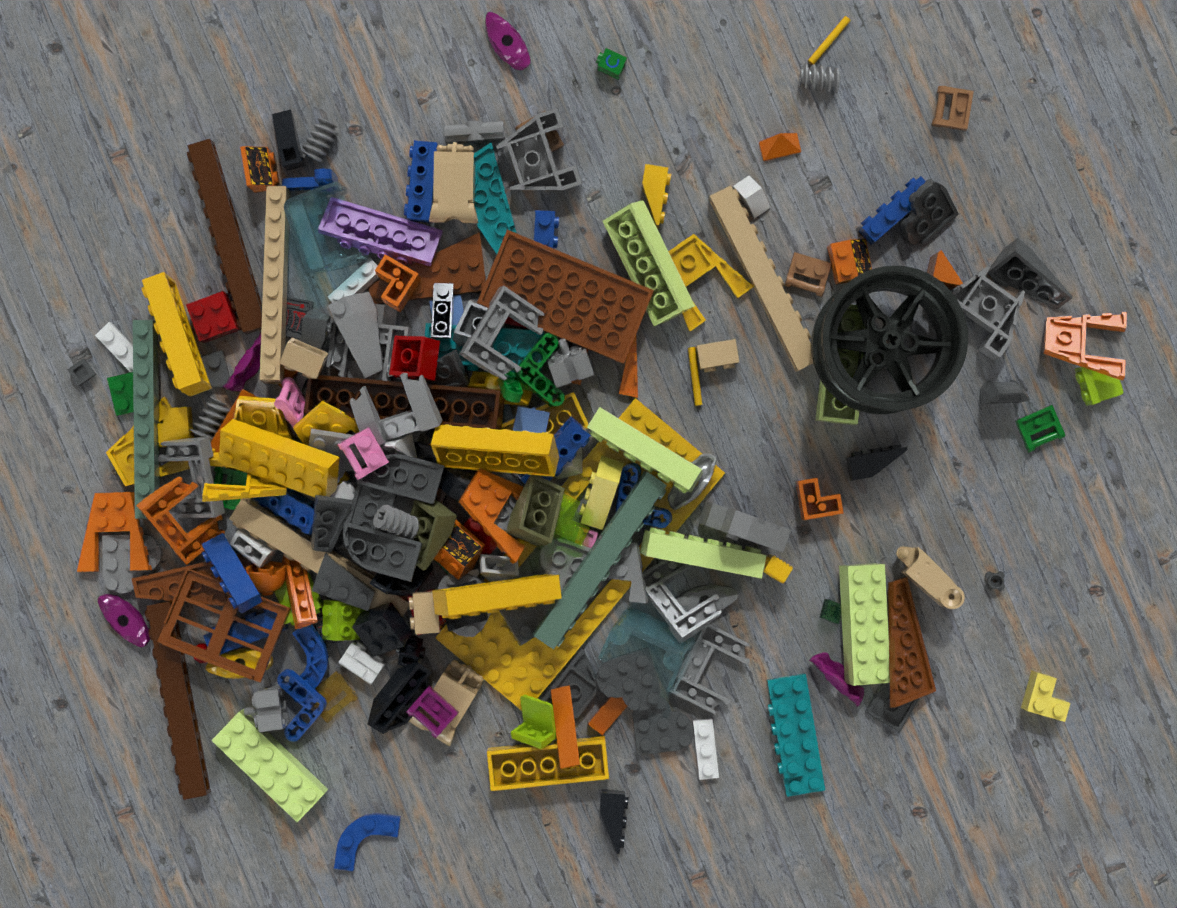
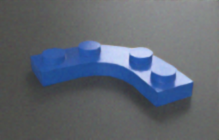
(316, 657)
(358, 830)

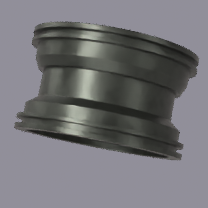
(949, 347)

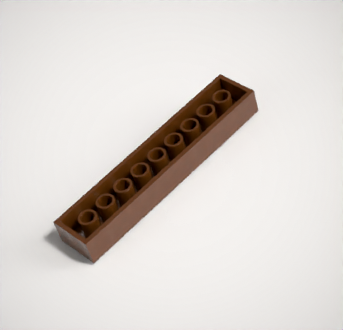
(455, 404)

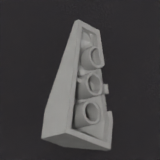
(358, 324)

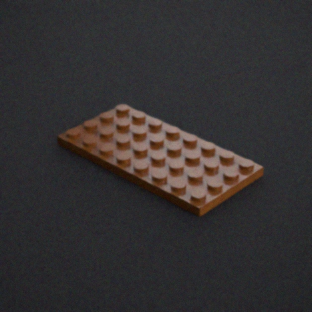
(575, 296)

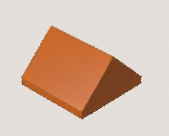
(943, 271)

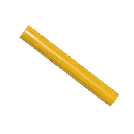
(829, 40)
(695, 376)

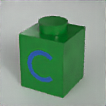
(611, 63)

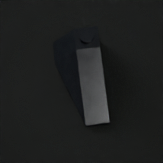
(453, 480)

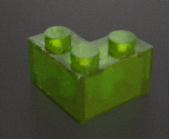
(566, 526)

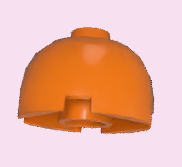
(267, 578)

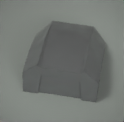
(468, 322)
(1002, 393)

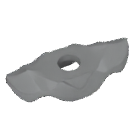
(678, 499)
(690, 599)

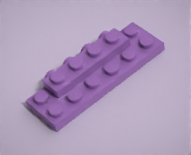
(379, 233)

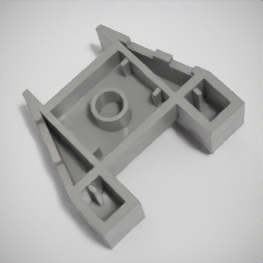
(534, 157)
(991, 309)
(745, 526)

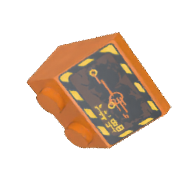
(259, 168)
(849, 259)
(460, 551)

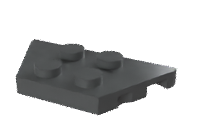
(582, 683)

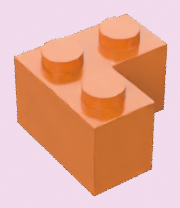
(401, 282)
(814, 505)

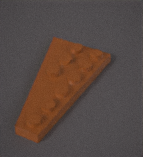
(456, 264)
(166, 583)
(908, 657)

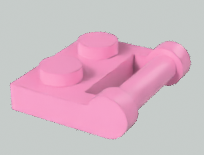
(294, 407)
(369, 450)

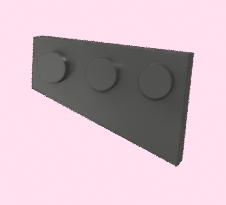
(215, 366)
(450, 371)
(328, 521)
(339, 584)

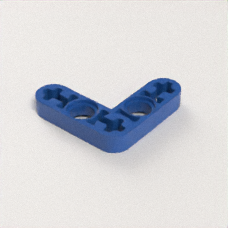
(321, 178)
(625, 475)
(306, 701)

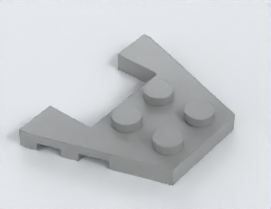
(630, 569)

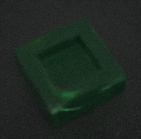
(831, 611)

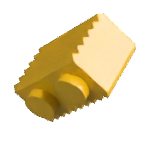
(777, 568)

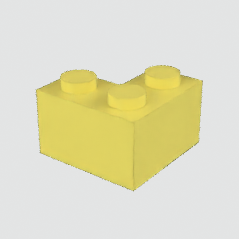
(1039, 697)

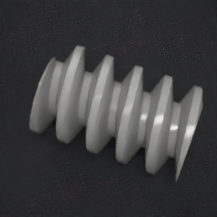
(819, 77)
(320, 139)
(211, 418)
(396, 522)

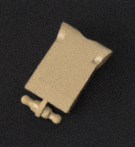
(454, 184)
(930, 577)
(458, 687)

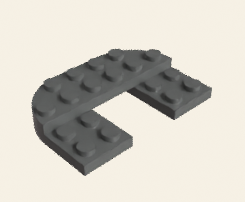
(371, 545)

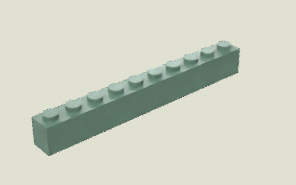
(145, 411)
(599, 560)

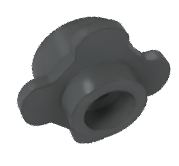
(1000, 580)

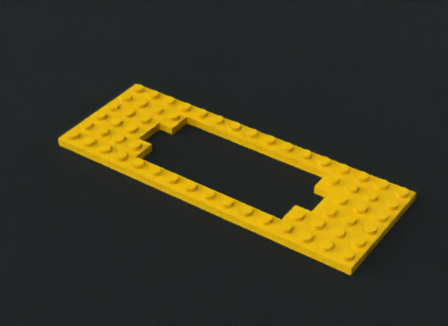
(534, 665)

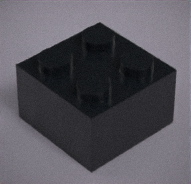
(382, 629)

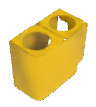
(176, 425)

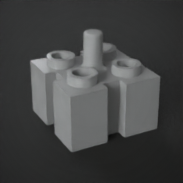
(569, 363)
(270, 707)

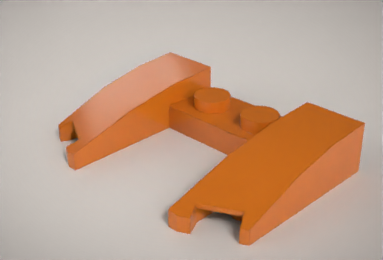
(156, 510)

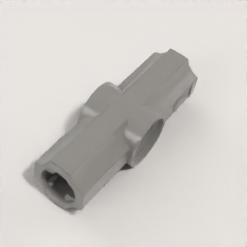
(474, 132)

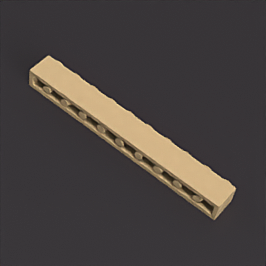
(762, 276)
(274, 285)
(297, 546)

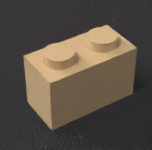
(717, 355)
(303, 358)
(424, 614)

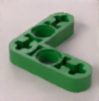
(533, 368)
(512, 387)

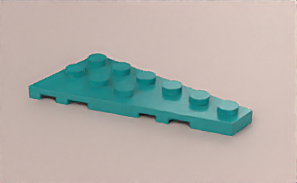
(490, 199)

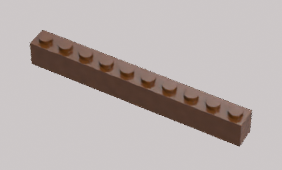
(227, 235)
(178, 707)

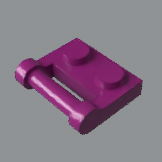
(437, 707)

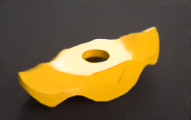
(249, 655)

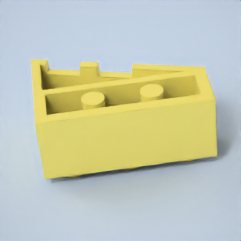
(602, 492)

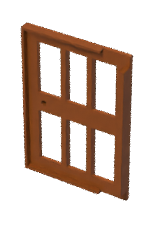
(221, 631)

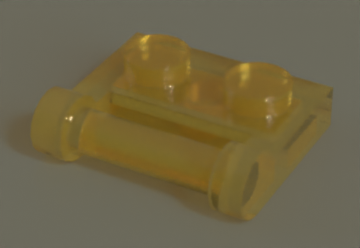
(330, 689)

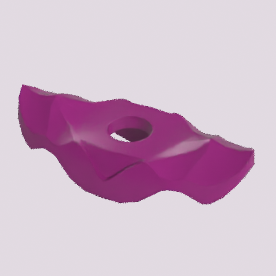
(517, 53)
(246, 367)
(136, 629)
(835, 675)

